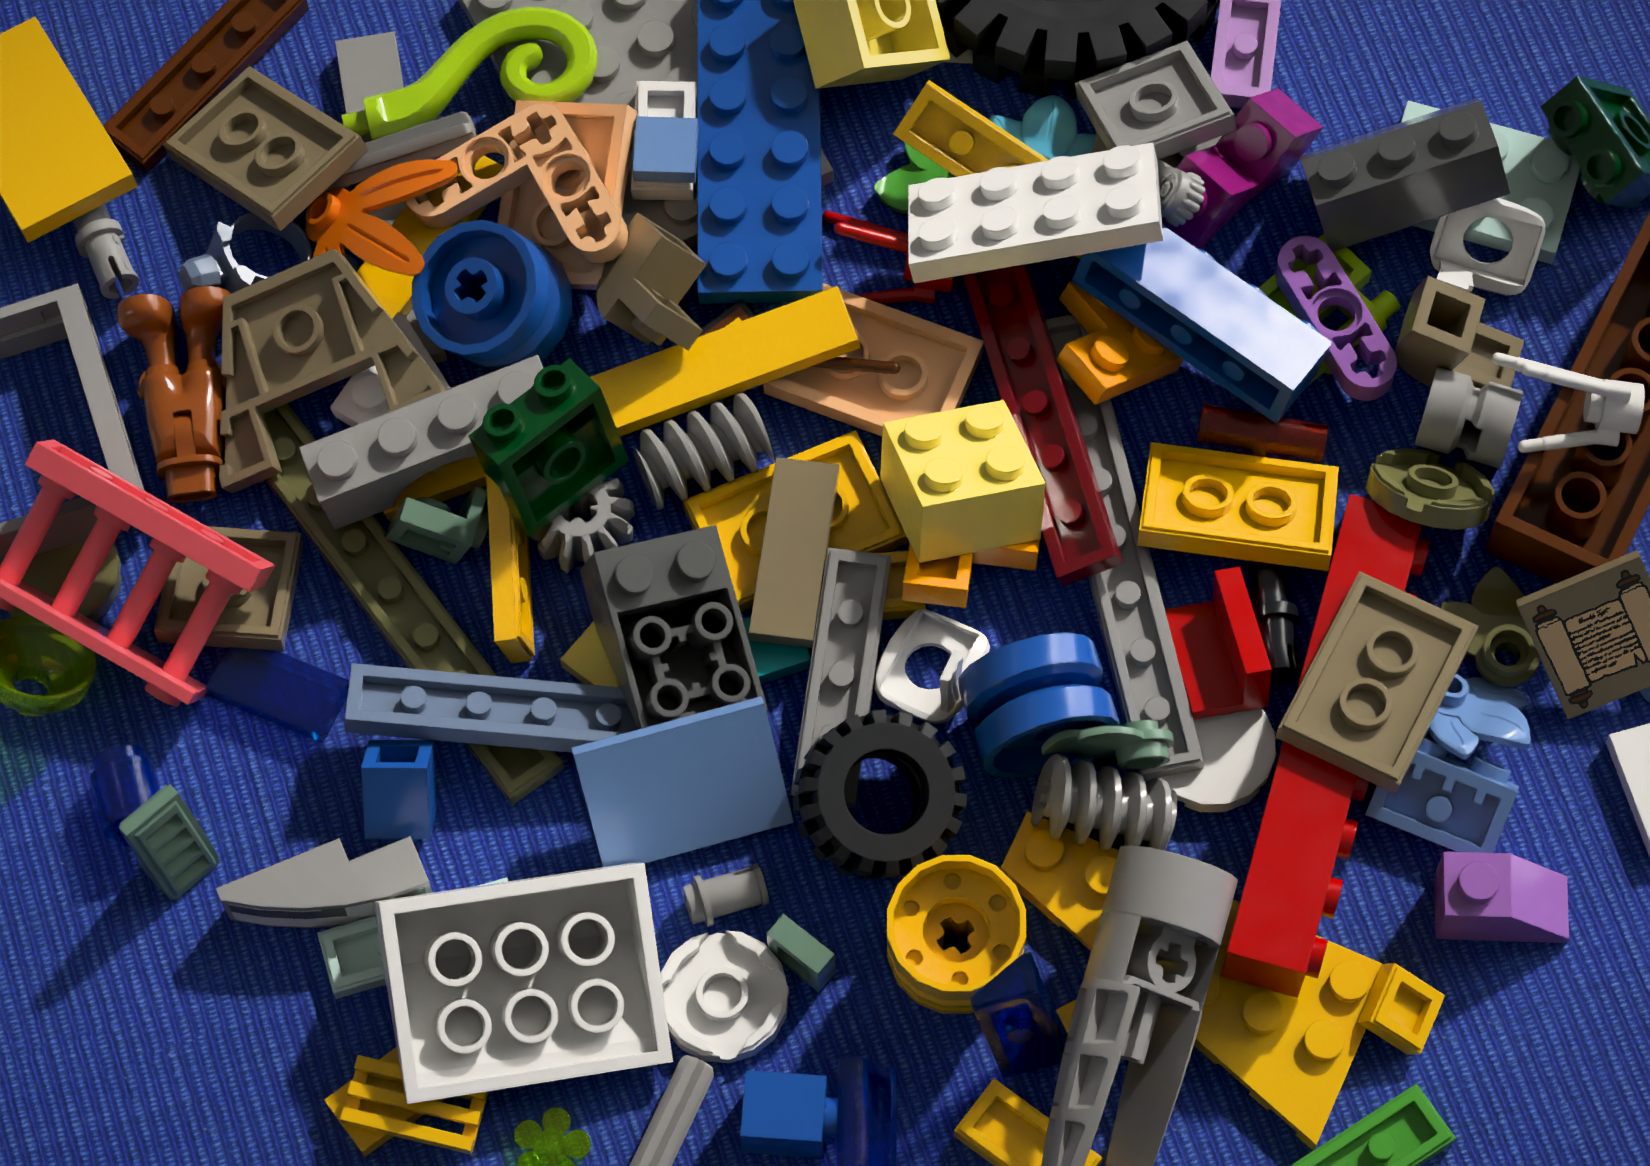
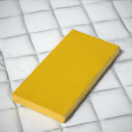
(51, 142)

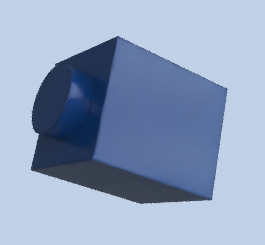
(399, 789)
(787, 1114)

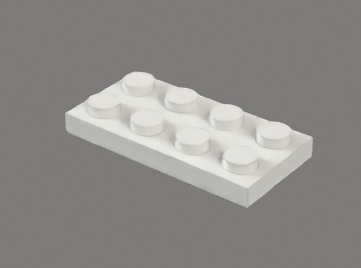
(1034, 212)

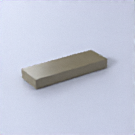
(794, 552)

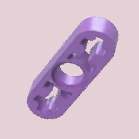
(1336, 290)

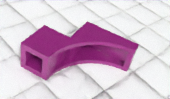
(1263, 148)

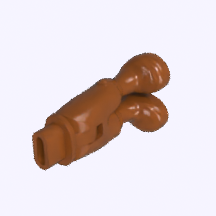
(184, 408)

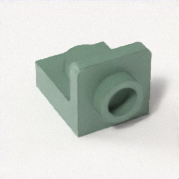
(434, 530)

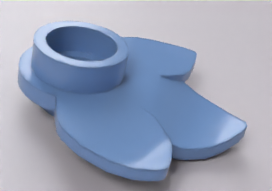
(1477, 712)

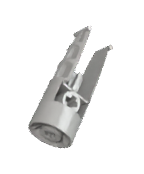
(1139, 1004)

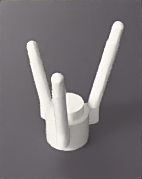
(1608, 404)

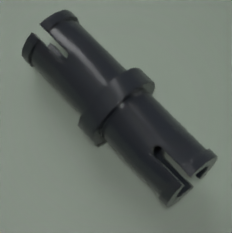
(1275, 618)

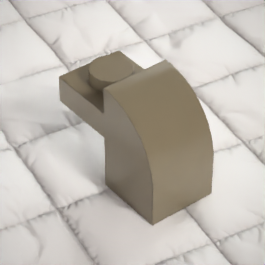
(647, 283)
(1446, 333)

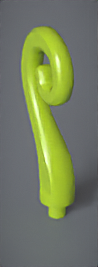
(434, 90)

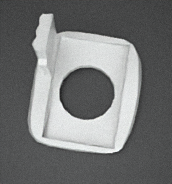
(1502, 277)
(923, 630)

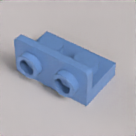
(1448, 800)

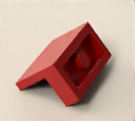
(1221, 650)

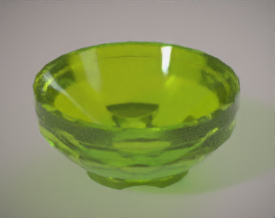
(47, 656)

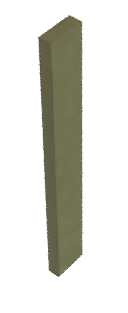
(395, 600)

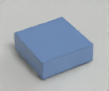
(665, 149)

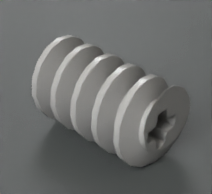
(702, 449)
(1104, 803)

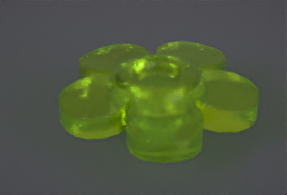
(551, 1145)

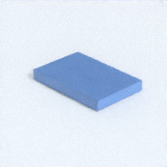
(683, 784)

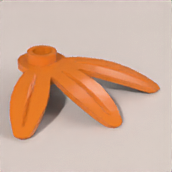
(341, 217)

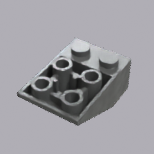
(671, 626)

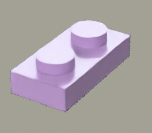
(1245, 48)

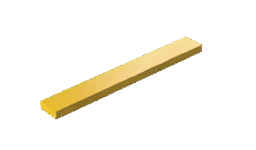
(685, 380)

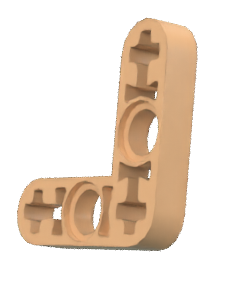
(544, 164)

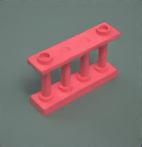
(174, 539)

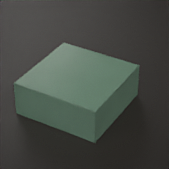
(801, 953)

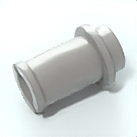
(724, 894)

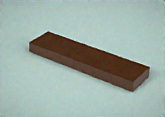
(197, 74)

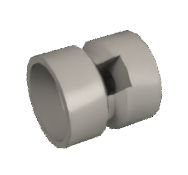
(1469, 418)

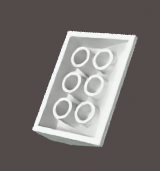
(523, 982)

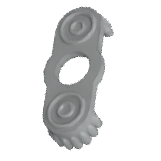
(1179, 193)

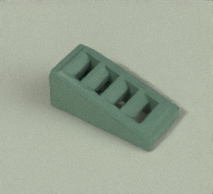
(169, 843)

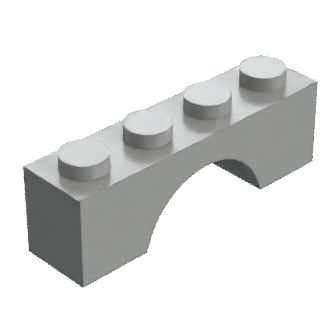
(374, 461)

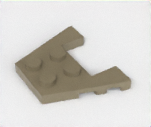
(296, 338)

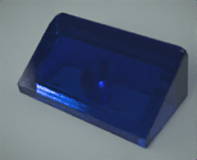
(1019, 1019)

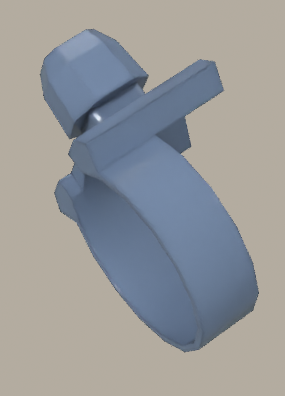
(219, 267)

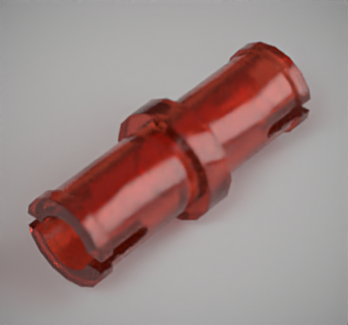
(1261, 434)

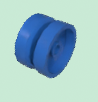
(491, 295)
(1031, 693)

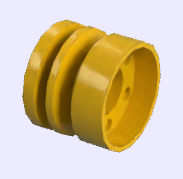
(958, 897)

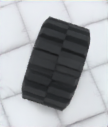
(923, 763)

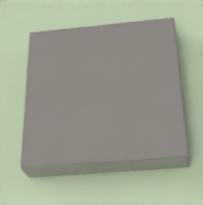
(1157, 100)

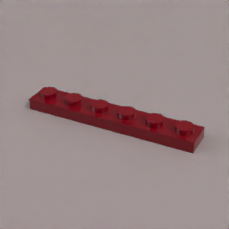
(1040, 404)

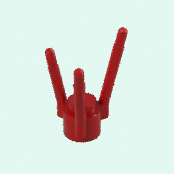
(891, 239)

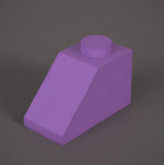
(1499, 899)

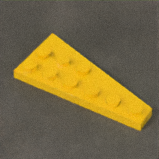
(1274, 1044)

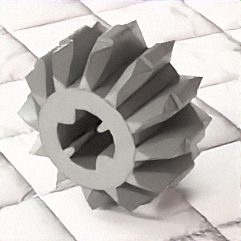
(579, 540)

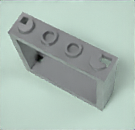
(46, 321)

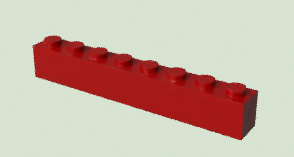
(1309, 797)

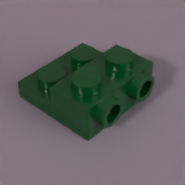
(1606, 136)
(549, 445)

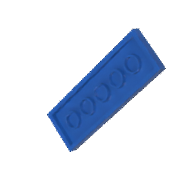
(757, 155)

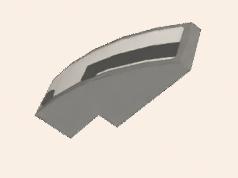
(325, 887)

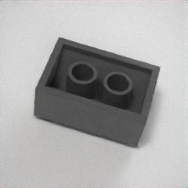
(1405, 174)

